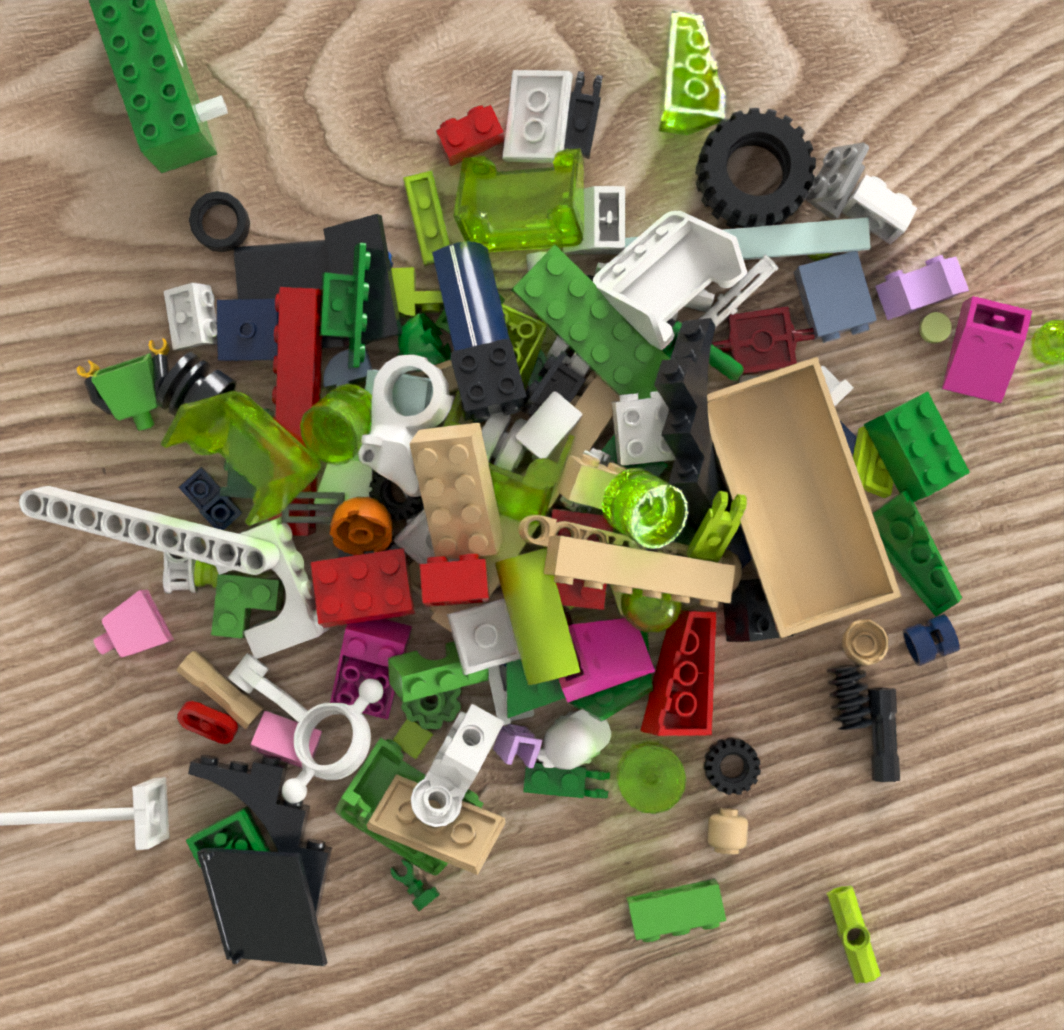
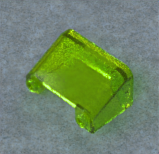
(522, 206)

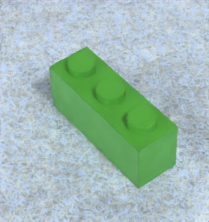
(676, 910)

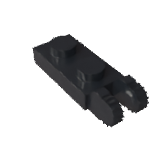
(582, 116)

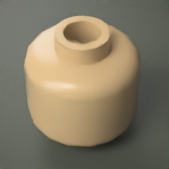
(727, 831)

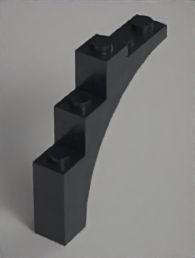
(687, 430)
(285, 821)

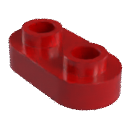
(207, 722)

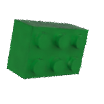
(917, 447)

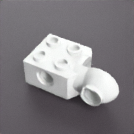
(455, 766)

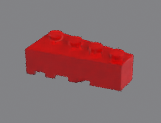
(684, 678)

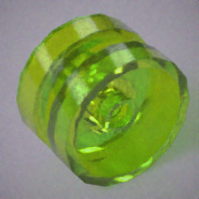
(669, 777)

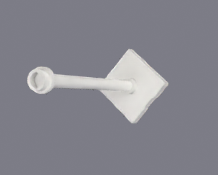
(148, 811)

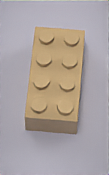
(457, 490)

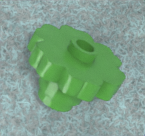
(433, 714)

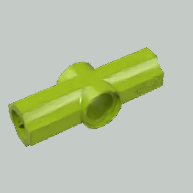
(858, 951)

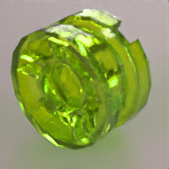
(1041, 343)

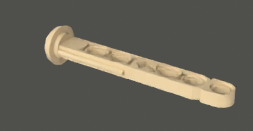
(551, 528)

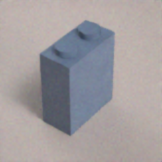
(835, 296)

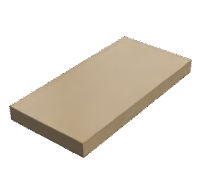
(460, 843)

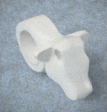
(388, 444)

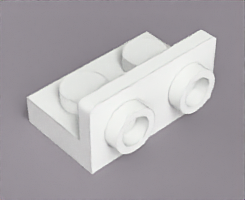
(191, 316)

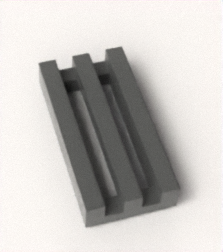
(285, 518)

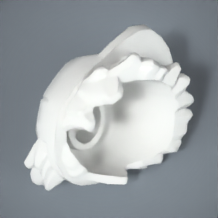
(573, 740)

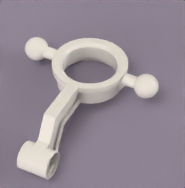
(250, 675)

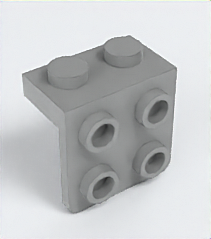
(837, 178)

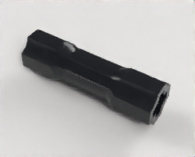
(884, 738)

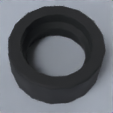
(205, 203)

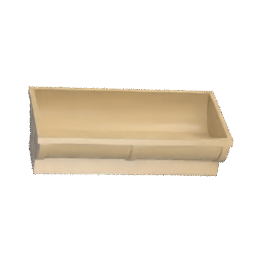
(803, 496)

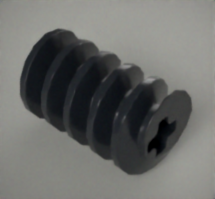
(850, 697)

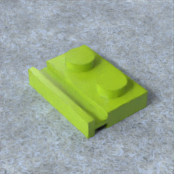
(870, 466)

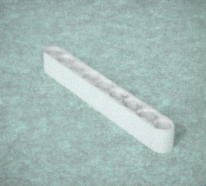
(161, 529)

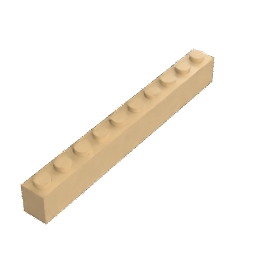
(597, 414)

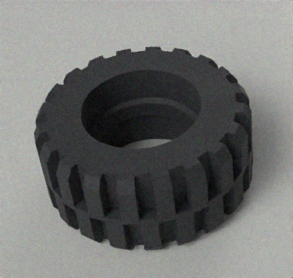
(765, 132)

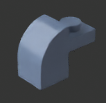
(339, 374)

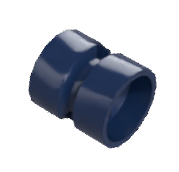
(921, 643)

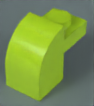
(409, 299)

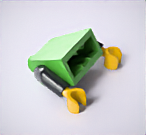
(129, 386)

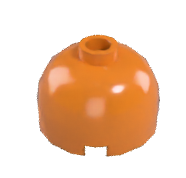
(361, 526)

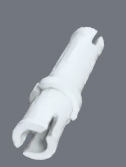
(764, 267)

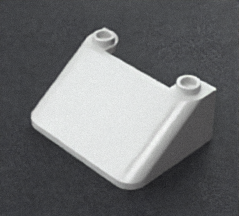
(667, 271)

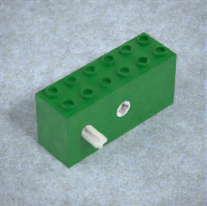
(156, 82)

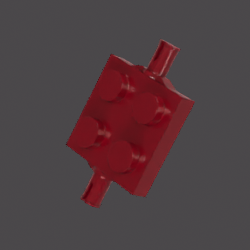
(763, 339)

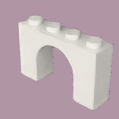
(299, 616)

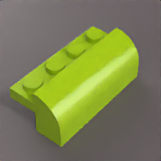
(537, 618)

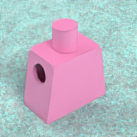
(133, 627)

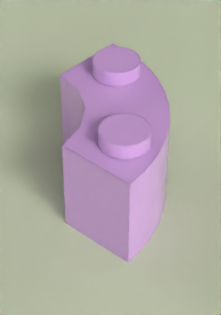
(922, 287)

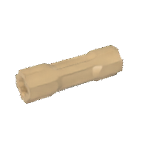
(223, 692)

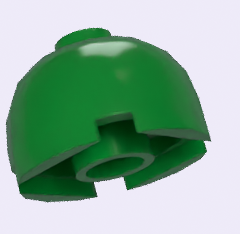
(422, 339)

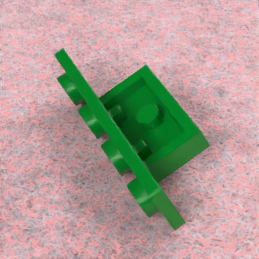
(343, 305)

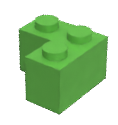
(237, 597)

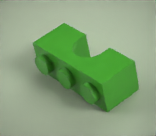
(419, 677)

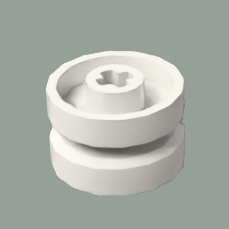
(501, 444)

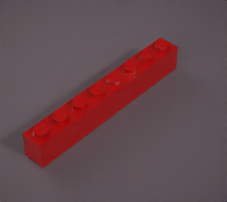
(297, 374)

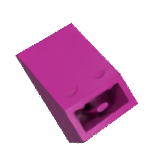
(986, 348)
(607, 656)
(365, 657)

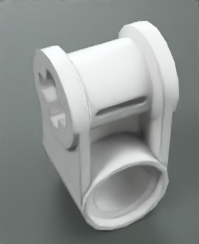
(178, 568)

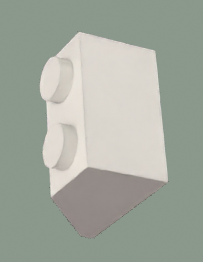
(887, 211)

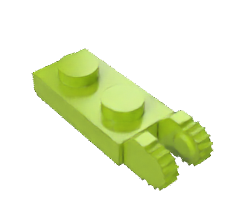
(717, 528)

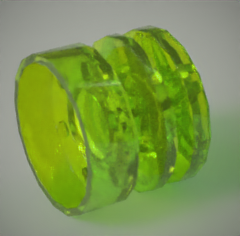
(336, 424)
(645, 508)

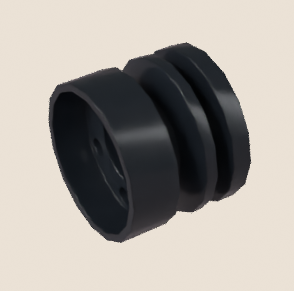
(189, 383)

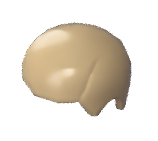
(865, 642)

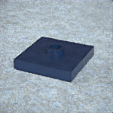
(246, 329)

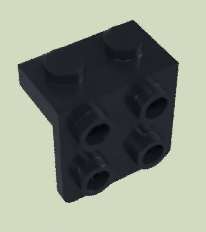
(555, 378)
(488, 380)
(749, 614)

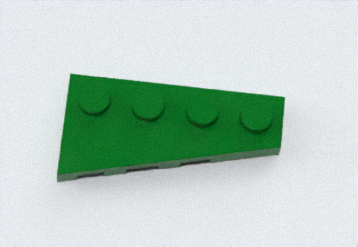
(915, 553)

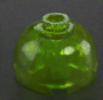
(649, 613)

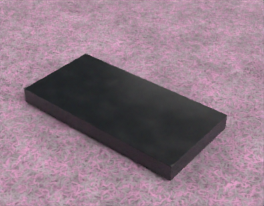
(381, 305)

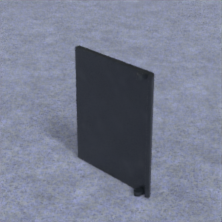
(268, 267)
(262, 906)

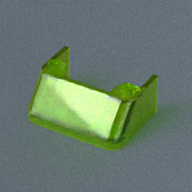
(251, 443)
(517, 494)

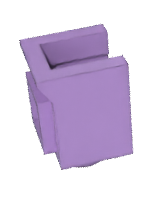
(517, 740)

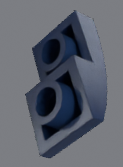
(205, 495)

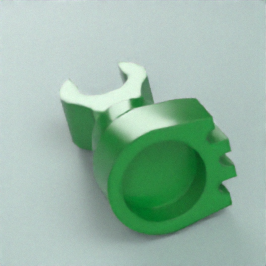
(415, 887)

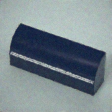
(470, 294)

